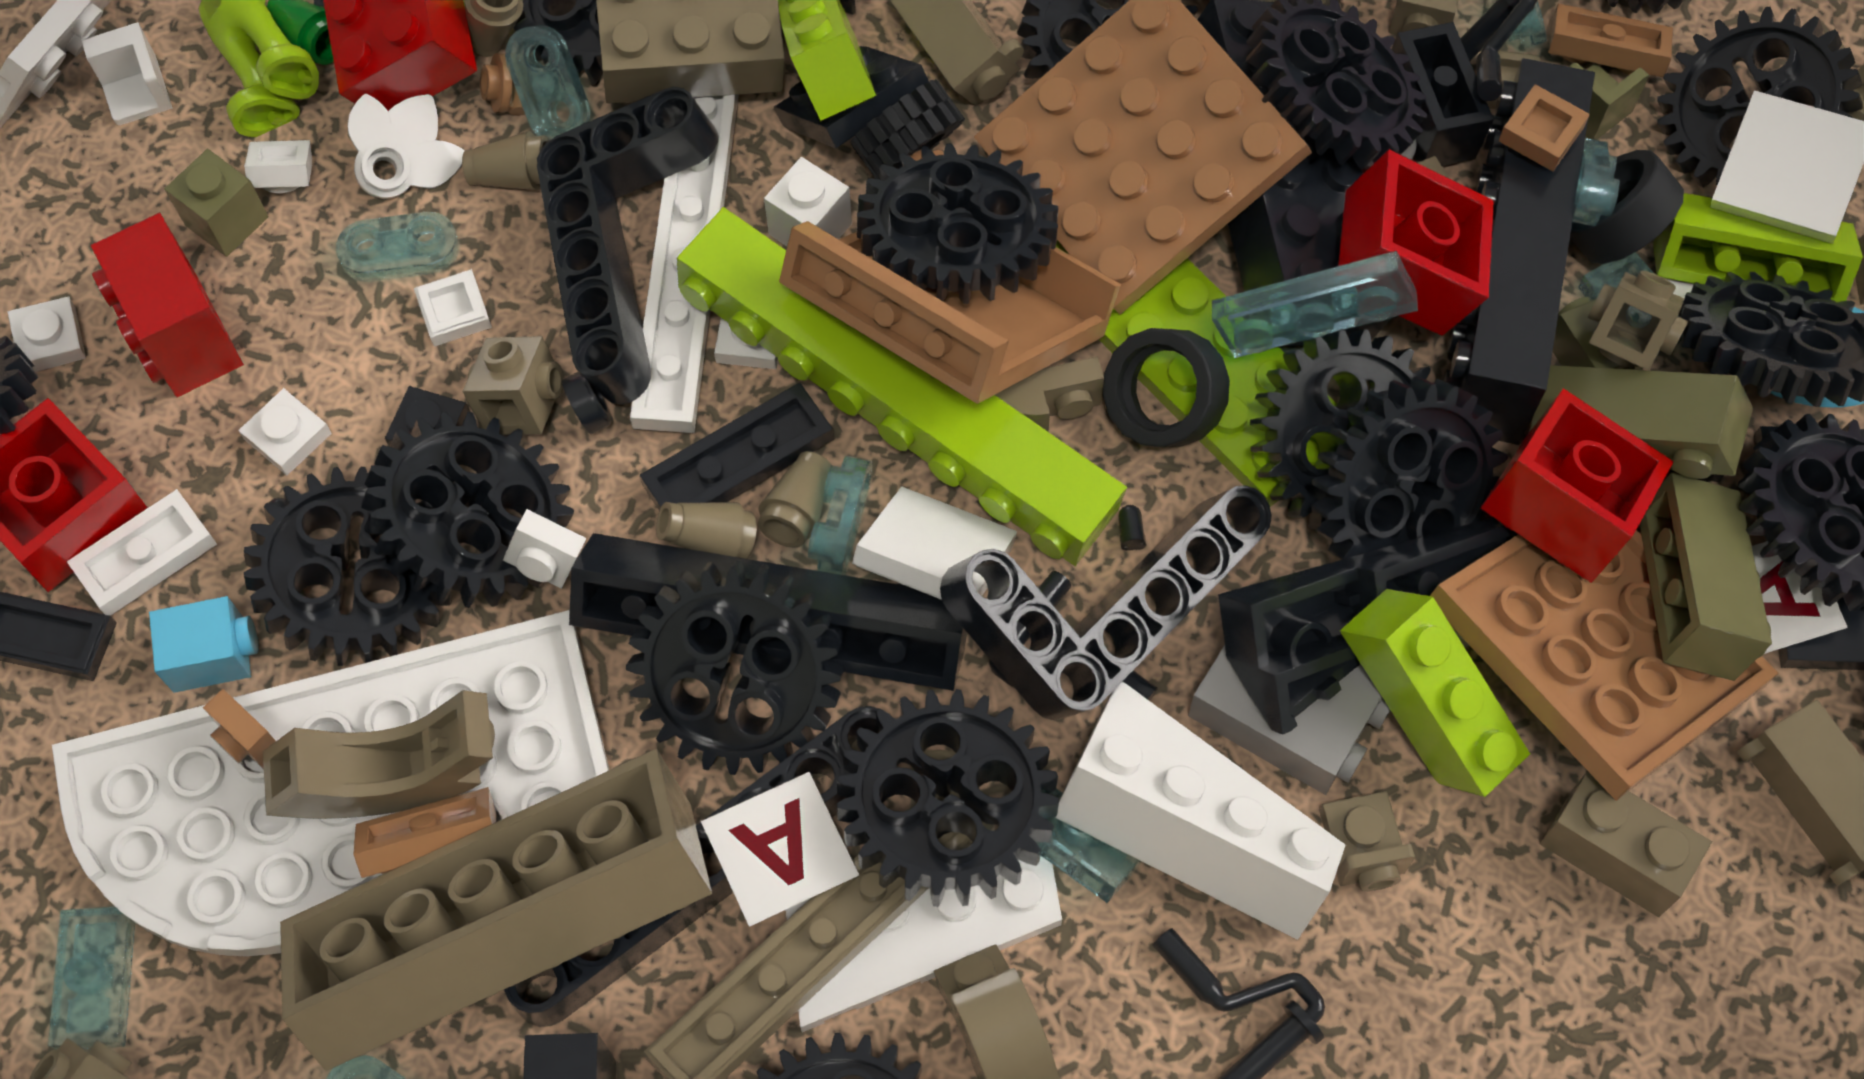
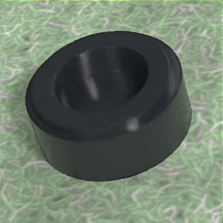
(587, 403)

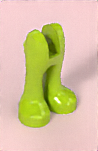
(268, 79)

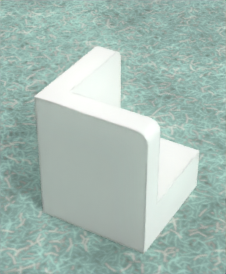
(127, 73)

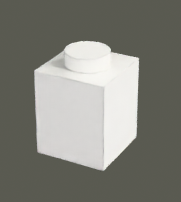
(810, 196)

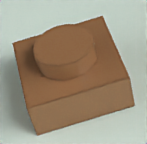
(1544, 127)
(237, 731)

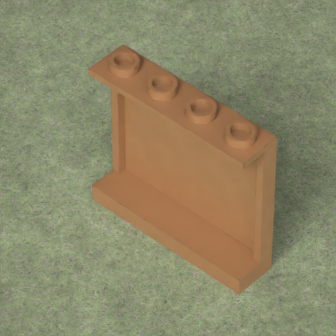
(966, 346)

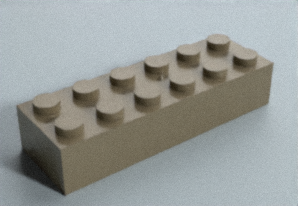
(490, 910)

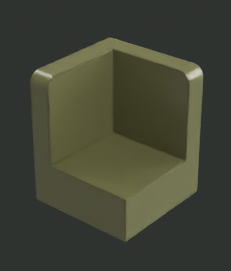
(1611, 99)

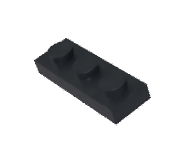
(741, 452)

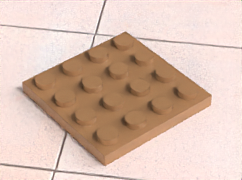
(1145, 143)
(1590, 658)

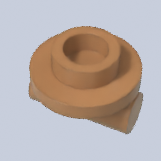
(499, 87)

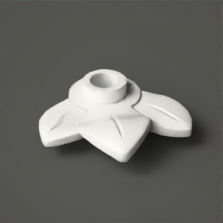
(404, 139)

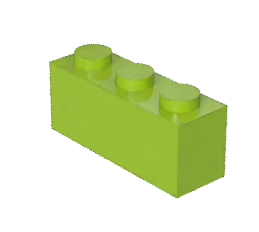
(825, 54)
(1716, 242)
(1435, 691)

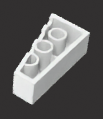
(1197, 816)

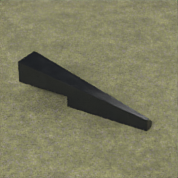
(1287, 629)

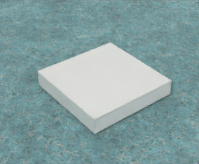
(1792, 167)
(923, 537)

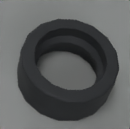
(1643, 209)
(1121, 387)

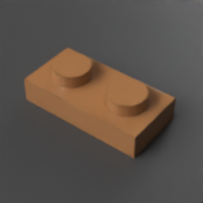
(1610, 40)
(412, 833)

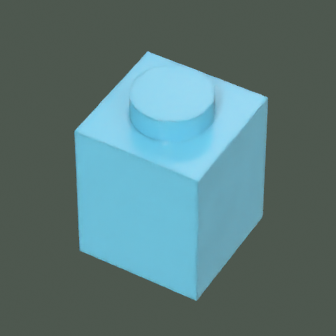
(202, 644)

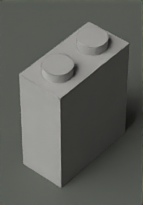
(1316, 749)

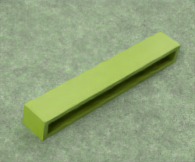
(983, 447)

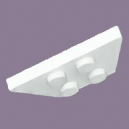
(36, 58)

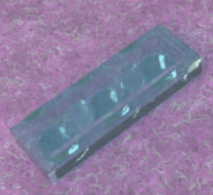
(1315, 304)

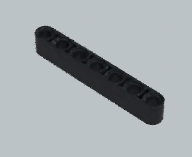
(583, 979)

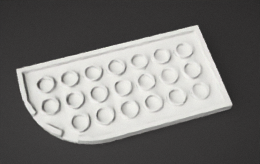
(184, 829)

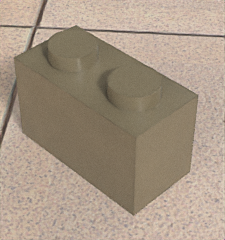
(1626, 845)

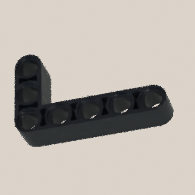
(579, 185)
(1121, 613)

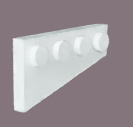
(936, 936)

